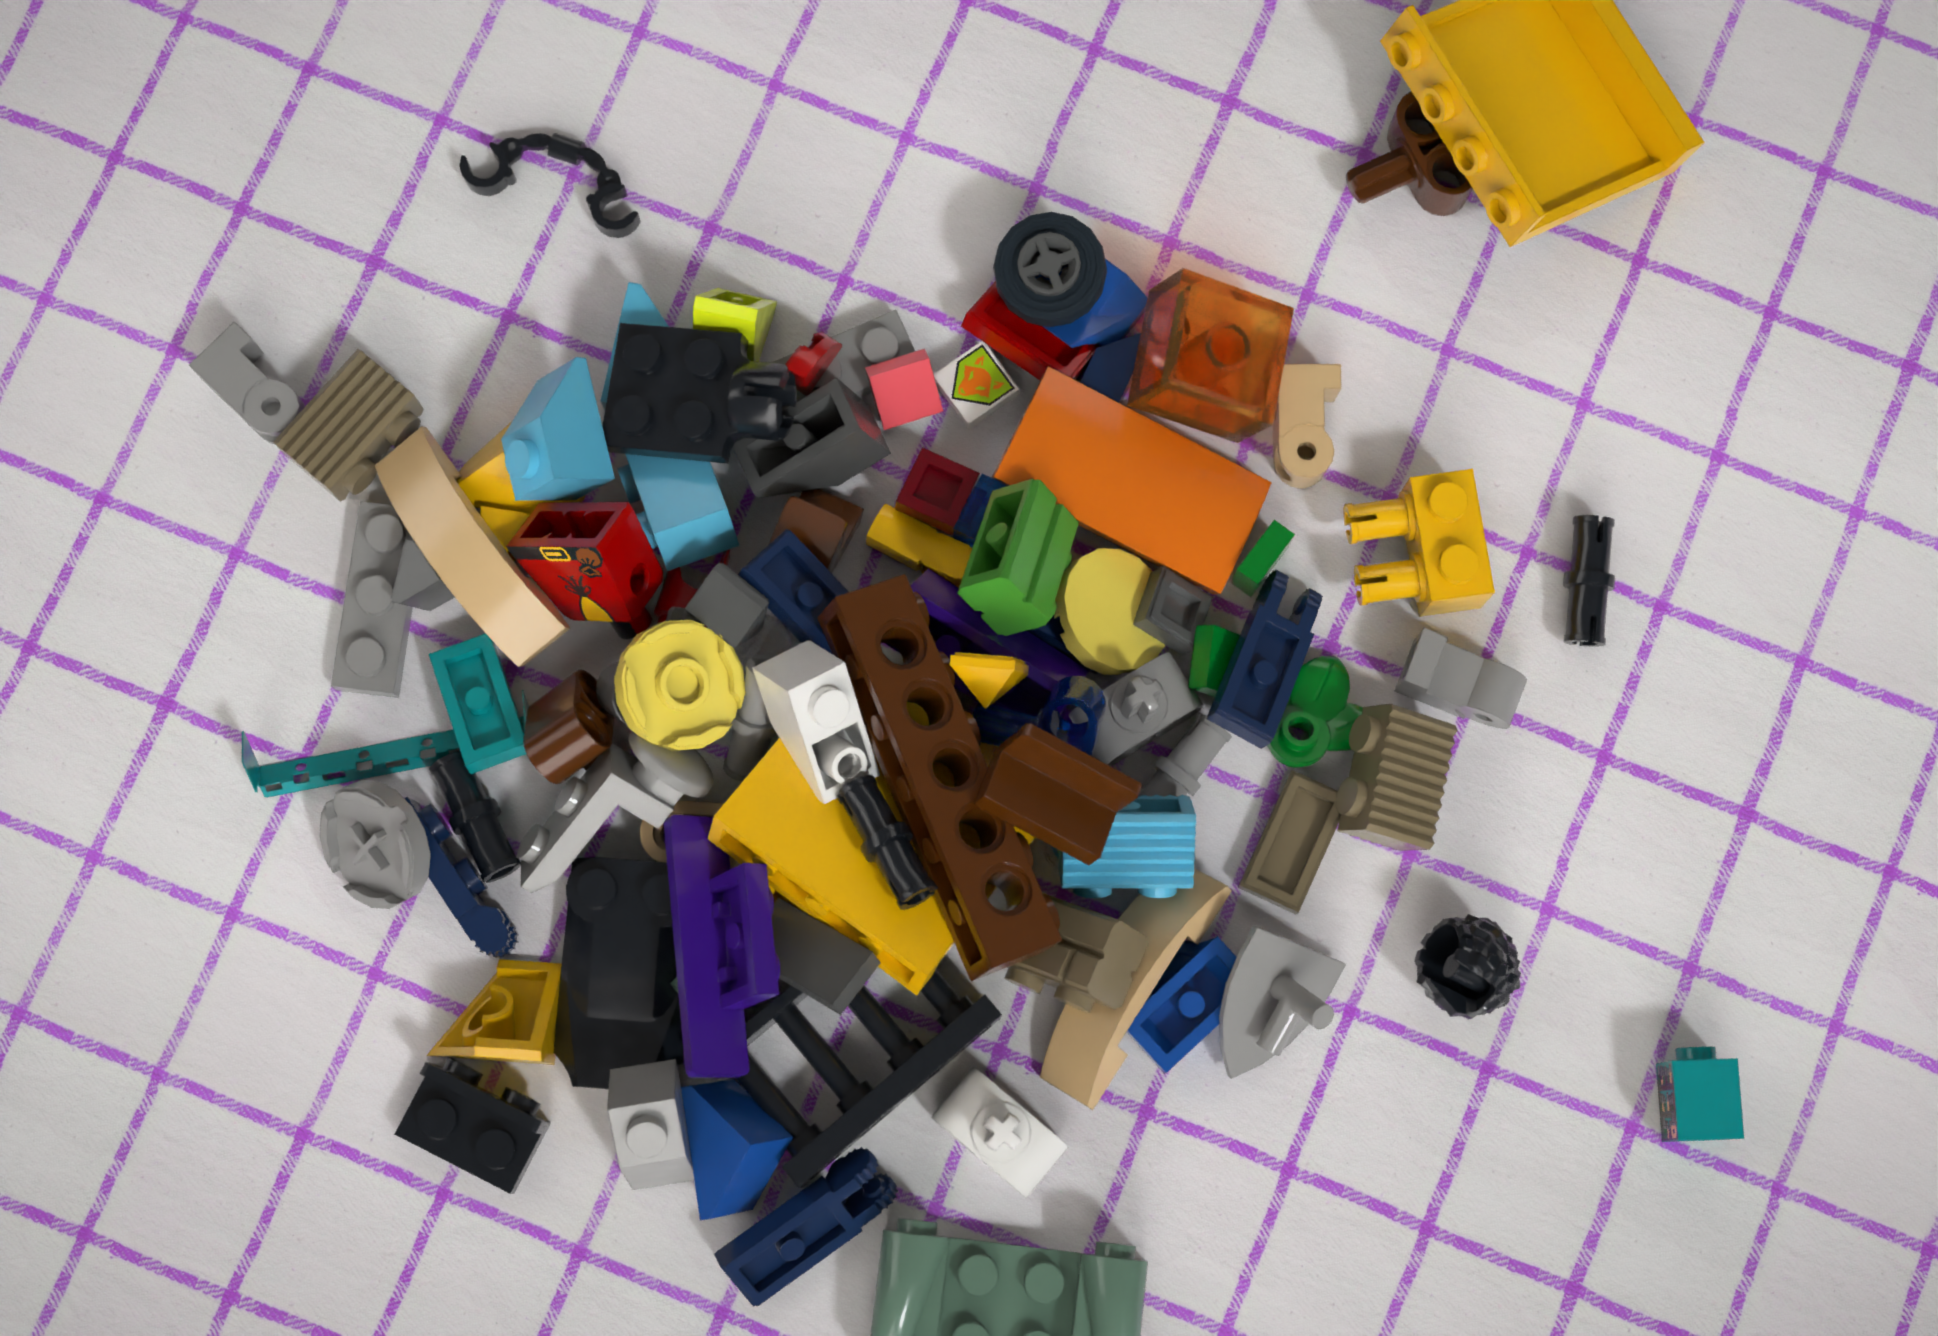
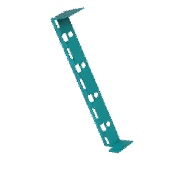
(347, 761)

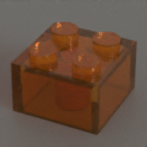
(1210, 356)

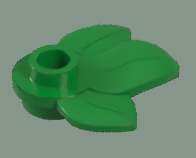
(1320, 709)

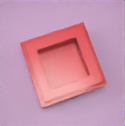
(904, 389)

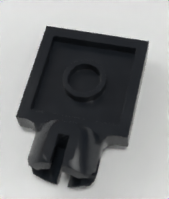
(692, 394)

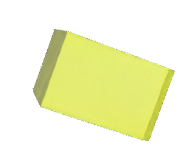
(735, 313)

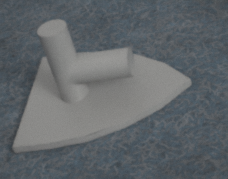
(1273, 998)

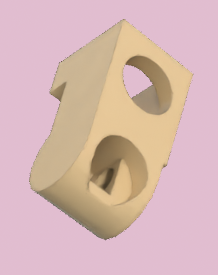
(1299, 437)

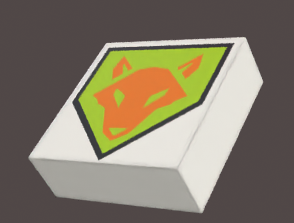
(976, 384)

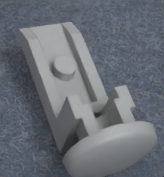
(640, 785)

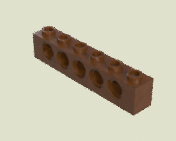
(906, 752)

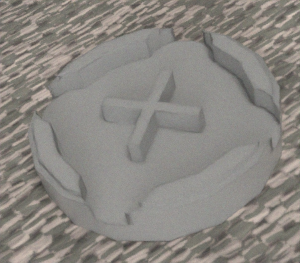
(375, 844)

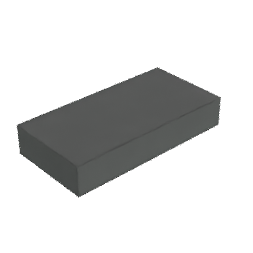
(819, 958)

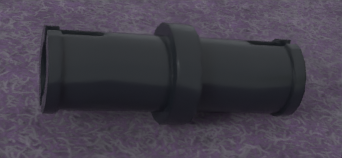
(1589, 580)
(475, 818)
(886, 842)

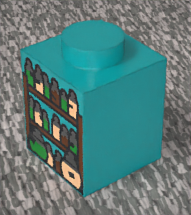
(1699, 1096)

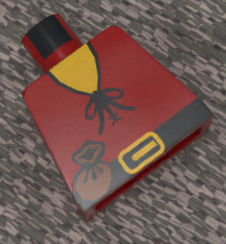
(591, 562)

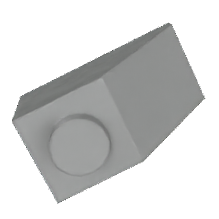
(649, 1124)

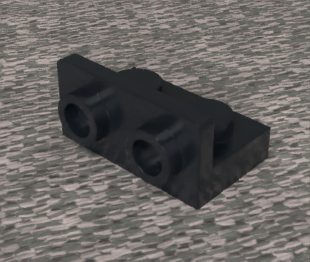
(473, 1126)

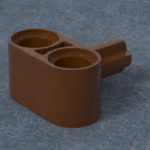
(1411, 163)
(567, 728)

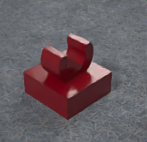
(936, 490)

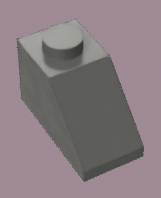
(826, 446)

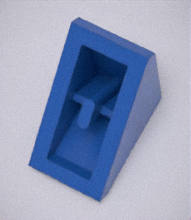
(730, 1147)

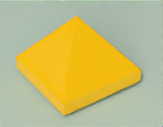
(988, 675)

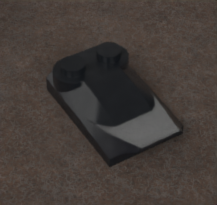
(617, 971)

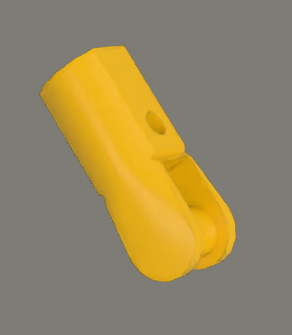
(918, 545)

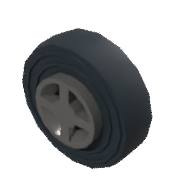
(1044, 246)

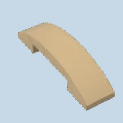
(466, 551)
(1085, 1045)

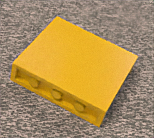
(1541, 105)
(820, 868)

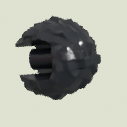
(1468, 966)

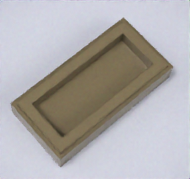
(1292, 843)

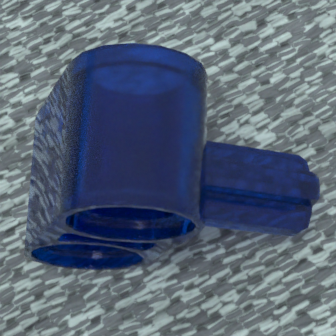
(999, 723)

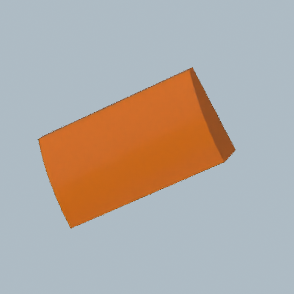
(1135, 481)

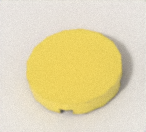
(1099, 608)
(679, 685)

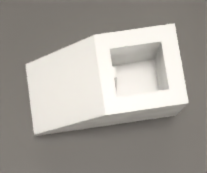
(817, 717)

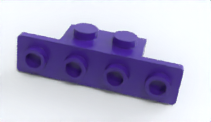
(719, 945)

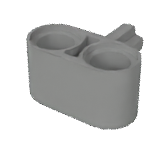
(1142, 708)

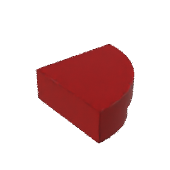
(812, 362)

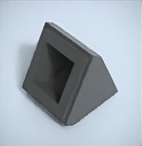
(417, 581)
(729, 606)

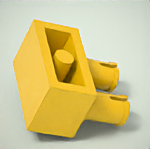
(1443, 540)

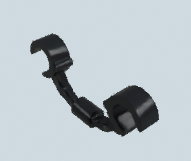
(566, 150)

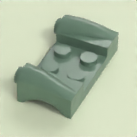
(1003, 1289)

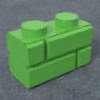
(1019, 558)

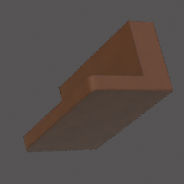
(1055, 792)

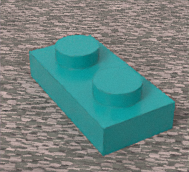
(479, 703)

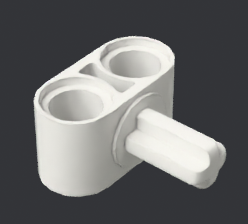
(999, 1132)

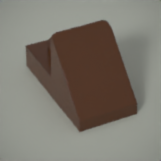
(821, 524)

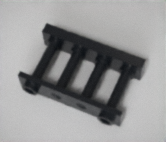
(859, 1102)

